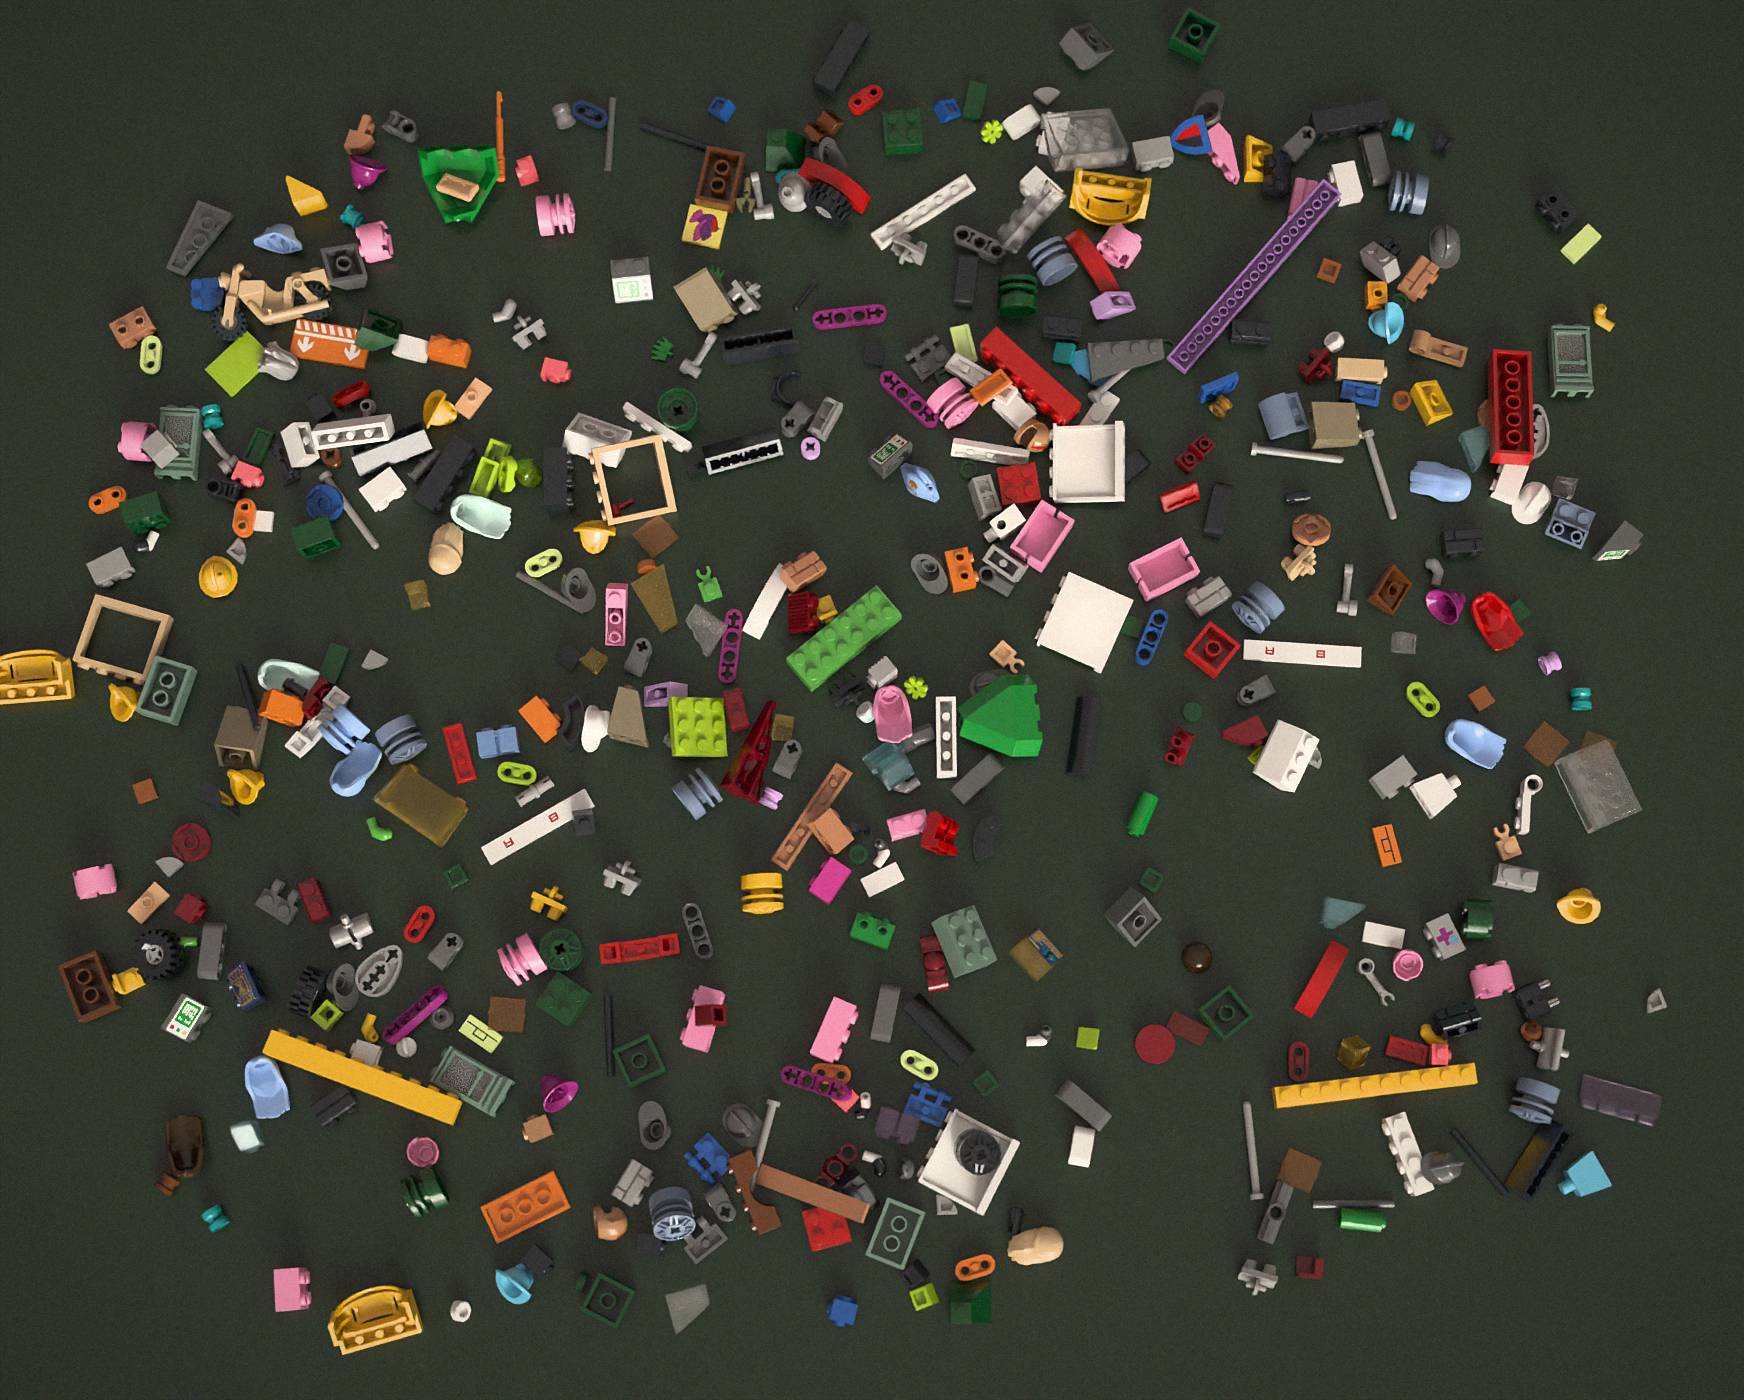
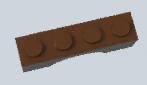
(763, 1215)

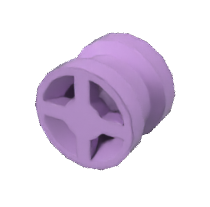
(810, 452)
(1549, 663)
(771, 798)

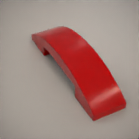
(821, 172)
(1092, 261)
(639, 949)
(1321, 979)

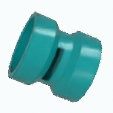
(1398, 128)
(212, 416)
(1581, 699)
(215, 1218)

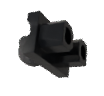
(847, 693)

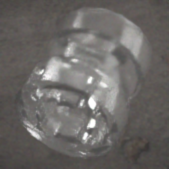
(563, 116)

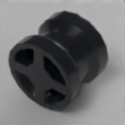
(1443, 143)

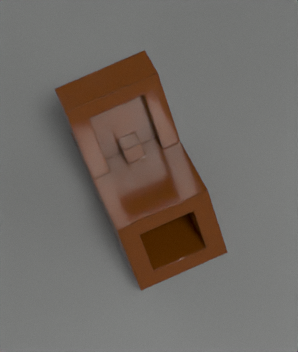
(826, 126)

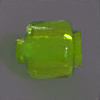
(528, 472)

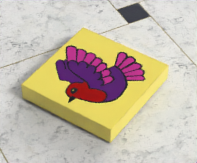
(704, 226)

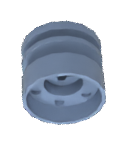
(1408, 192)
(1052, 261)
(1258, 607)
(400, 738)
(697, 793)
(1534, 1100)
(671, 1213)

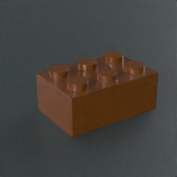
(720, 179)
(90, 986)

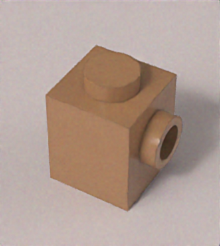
(537, 1128)

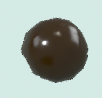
(1197, 957)

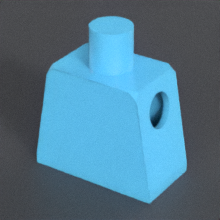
(1584, 1176)

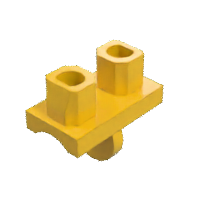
(556, 908)

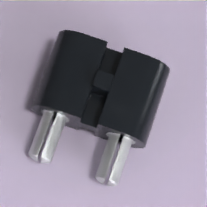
(1532, 1002)

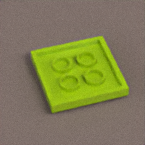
(697, 727)

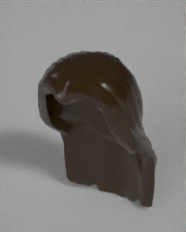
(185, 1145)

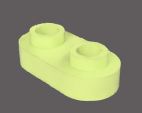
(151, 355)
(543, 561)
(919, 1065)

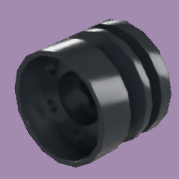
(976, 1140)

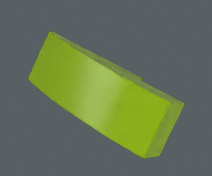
(488, 468)

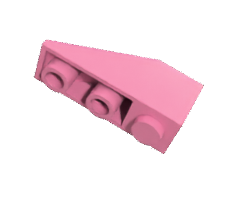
(1223, 152)
(616, 613)

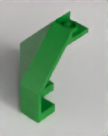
(468, 163)
(1004, 716)

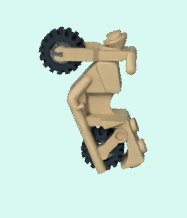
(269, 305)

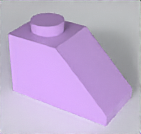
(1112, 304)
(658, 694)

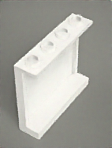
(1088, 463)
(1084, 621)
(951, 1179)

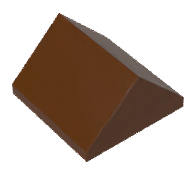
(1390, 590)

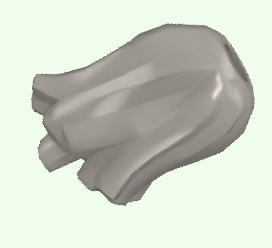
(278, 362)

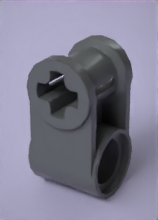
(399, 124)
(1297, 144)
(798, 417)
(637, 660)
(1258, 690)
(786, 762)
(443, 953)
(718, 1199)

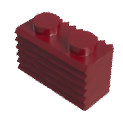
(803, 613)
(736, 710)
(314, 900)

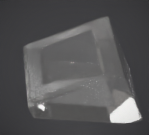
(1564, 487)
(1403, 643)

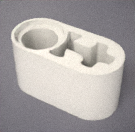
(1022, 122)
(411, 348)
(1081, 1146)

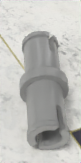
(534, 791)

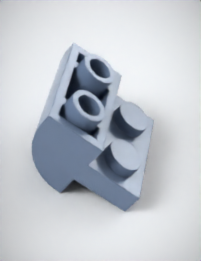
(1283, 415)
(1569, 523)

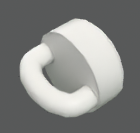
(1334, 342)
(865, 712)
(406, 1047)
(460, 1310)

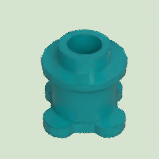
(353, 217)

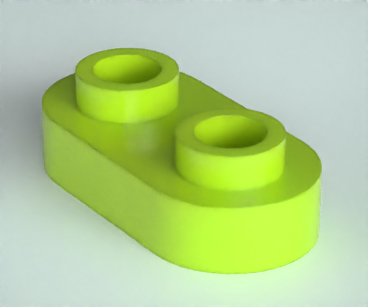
(506, 474)
(1424, 697)
(517, 774)

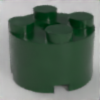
(1477, 919)

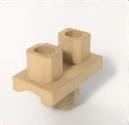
(1302, 564)

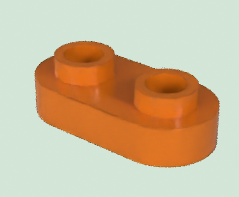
(107, 499)
(244, 517)
(832, 1070)
(975, 1268)

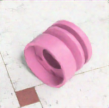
(555, 214)
(949, 399)
(521, 959)

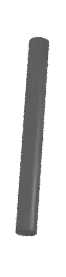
(610, 134)
(546, 589)
(1379, 1203)

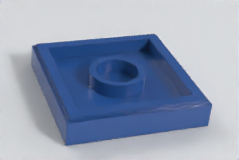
(1216, 387)

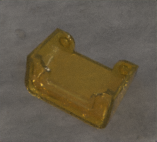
(422, 804)

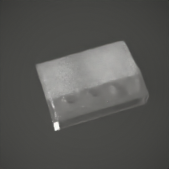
(1084, 140)
(1030, 216)
(1597, 786)

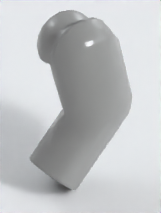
(507, 311)
(1437, 570)
(906, 787)

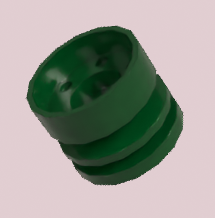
(1017, 295)
(675, 400)
(566, 961)
(422, 1192)

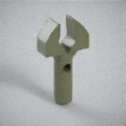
(746, 196)

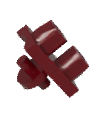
(1319, 366)
(1179, 746)

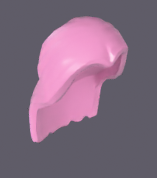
(892, 714)

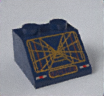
(246, 986)

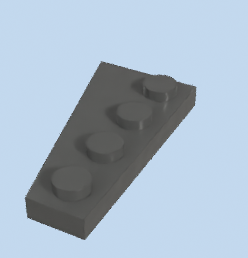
(199, 233)
(1120, 356)

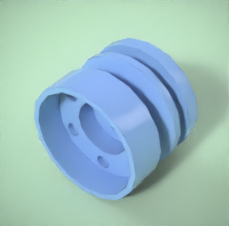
(343, 729)

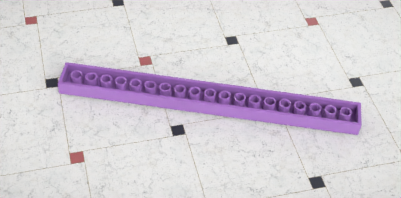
(1254, 276)

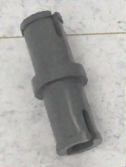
(424, 464)

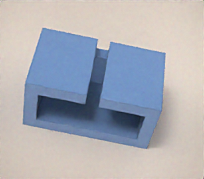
(498, 742)

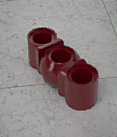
(934, 964)
(838, 1158)

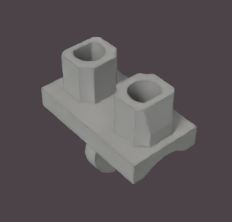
(907, 250)
(747, 294)
(521, 338)
(623, 875)
(1256, 1279)

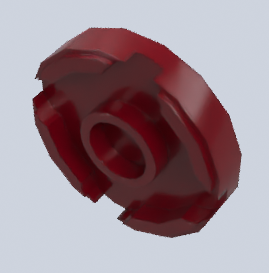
(191, 842)
(1155, 1043)

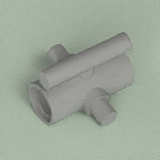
(351, 930)
(1550, 1049)

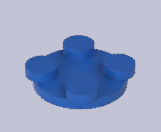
(206, 294)

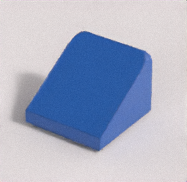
(721, 108)
(947, 110)

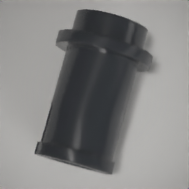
(1297, 497)
(295, 688)
(1015, 1220)

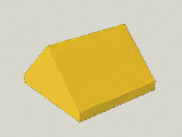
(1253, 158)
(305, 197)
(1430, 401)

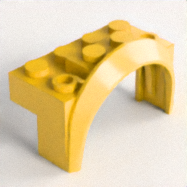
(1101, 185)
(35, 665)
(369, 1305)

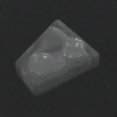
(706, 628)
(687, 1305)

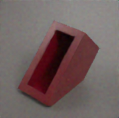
(1247, 732)

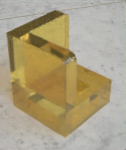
(418, 594)
(593, 660)
(782, 728)
(1353, 1052)

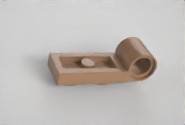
(1437, 349)

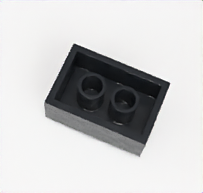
(558, 480)

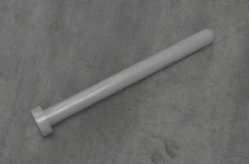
(1095, 395)
(1367, 435)
(1294, 453)
(326, 477)
(763, 1138)
(1256, 1194)

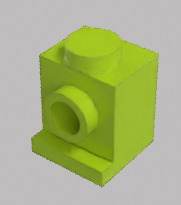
(321, 1018)

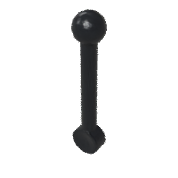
(814, 283)

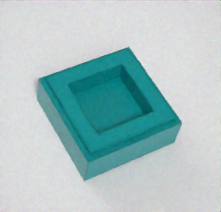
(1064, 353)

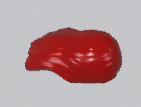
(1495, 620)

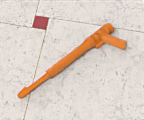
(499, 140)

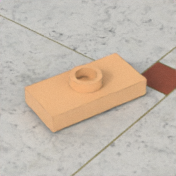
(457, 187)
(472, 398)
(148, 903)

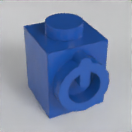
(842, 1310)

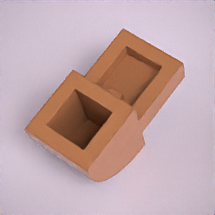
(360, 141)

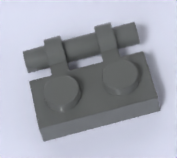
(932, 362)

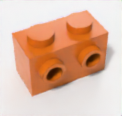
(449, 351)
(960, 569)
(282, 708)
(541, 719)

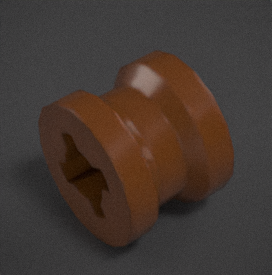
(333, 460)
(167, 1183)

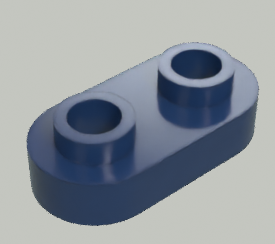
(590, 114)

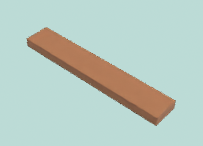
(800, 831)
(812, 1193)

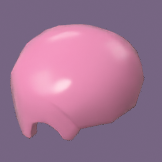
(1407, 964)
(422, 1152)

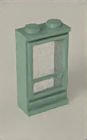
(1569, 359)
(185, 430)
(471, 1080)

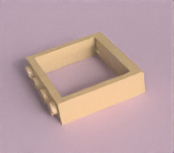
(602, 495)
(102, 668)

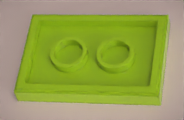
(237, 364)

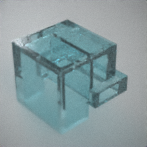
(889, 764)

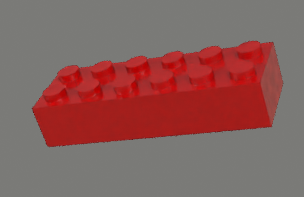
(1029, 378)
(1510, 407)

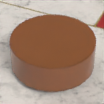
(1401, 400)
(646, 566)
(1531, 1031)

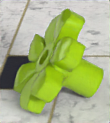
(991, 130)
(916, 687)

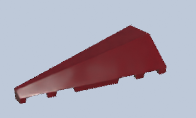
(747, 769)

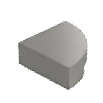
(1046, 95)
(238, 550)
(374, 661)
(1316, 759)
(169, 865)
(1655, 1001)
(945, 1205)

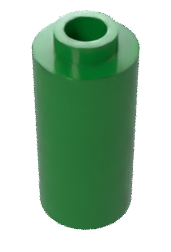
(1141, 813)
(1361, 1220)

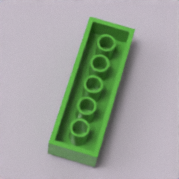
(844, 638)

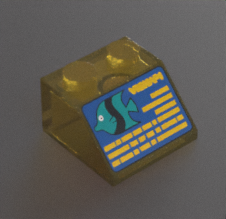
(1037, 954)

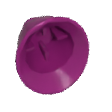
(364, 170)
(1445, 604)
(557, 1092)

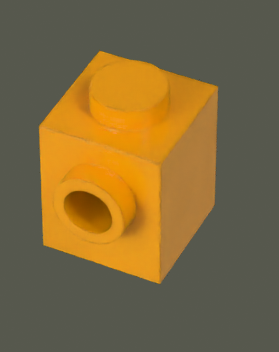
(1375, 295)

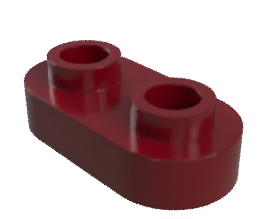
(1300, 1062)

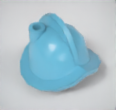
(1387, 322)
(515, 1283)

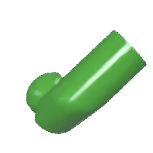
(378, 832)
(189, 941)

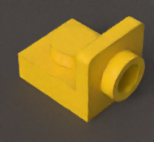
(826, 610)
(127, 981)

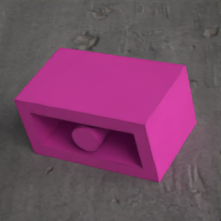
(829, 880)

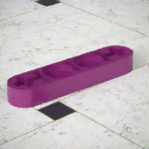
(848, 312)
(907, 400)
(730, 646)
(398, 1028)
(815, 1085)

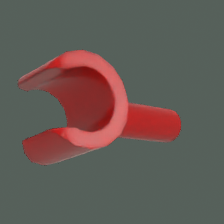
(615, 508)

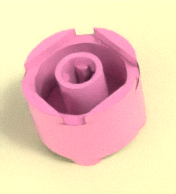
(375, 242)
(1119, 246)
(132, 436)
(95, 880)
(1491, 980)

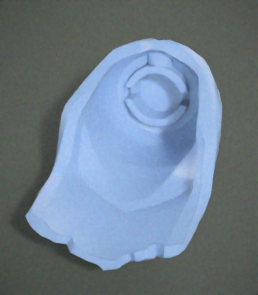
(1440, 481)
(1475, 742)
(354, 770)
(266, 1087)

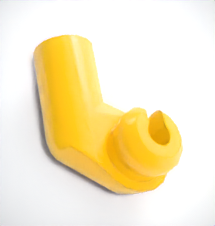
(368, 1030)
(1429, 1036)

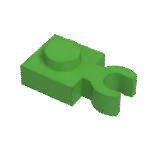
(709, 587)

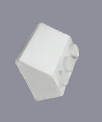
(589, 432)
(1285, 756)

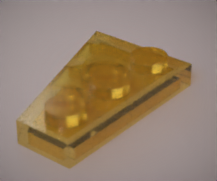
(656, 598)

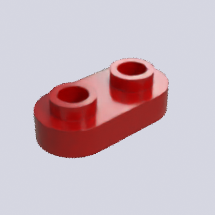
(866, 99)
(347, 395)
(418, 923)

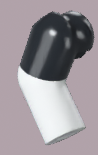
(147, 544)
(865, 1107)
(878, 1162)

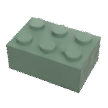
(166, 690)
(964, 941)
(895, 1233)

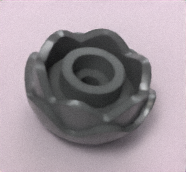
(446, 1021)
(905, 1168)

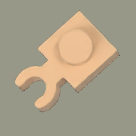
(1004, 655)
(1507, 846)

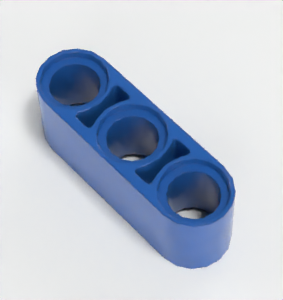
(1145, 644)

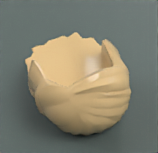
(446, 549)
(1035, 1246)

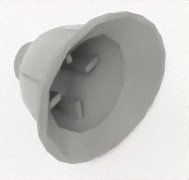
(793, 191)

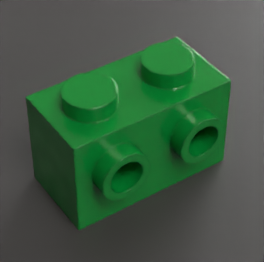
(872, 930)

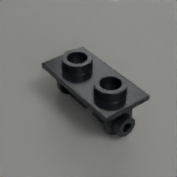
(282, 464)

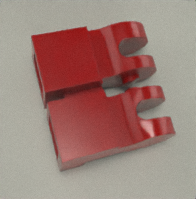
(940, 834)

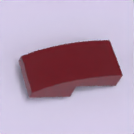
(1195, 453)
(312, 704)

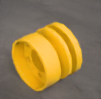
(762, 892)

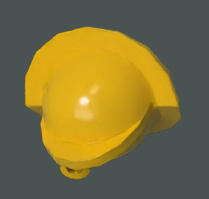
(438, 410)
(595, 535)
(217, 577)
(123, 702)
(245, 784)
(1579, 906)

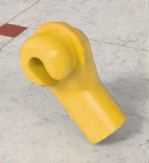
(1600, 317)

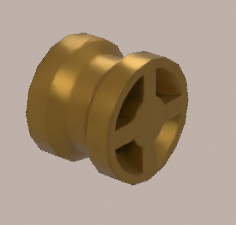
(1220, 406)

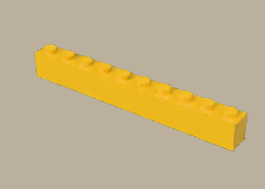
(362, 1077)
(1374, 1085)

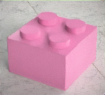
(292, 1289)

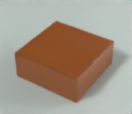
(1329, 270)
(1480, 699)
(145, 791)

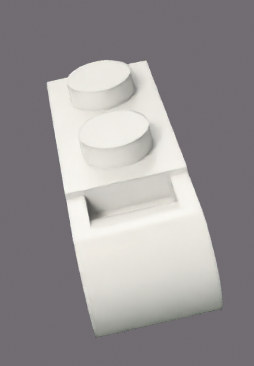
(1523, 804)

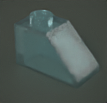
(1474, 445)
(1337, 912)
(247, 1136)

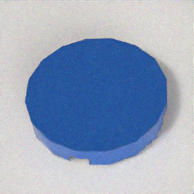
(324, 501)

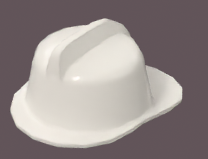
(1531, 503)
(594, 727)

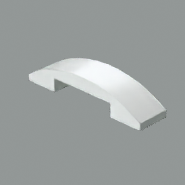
(765, 605)
(309, 735)

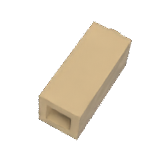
(1360, 370)

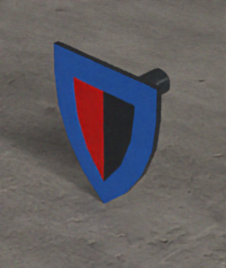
(1192, 136)

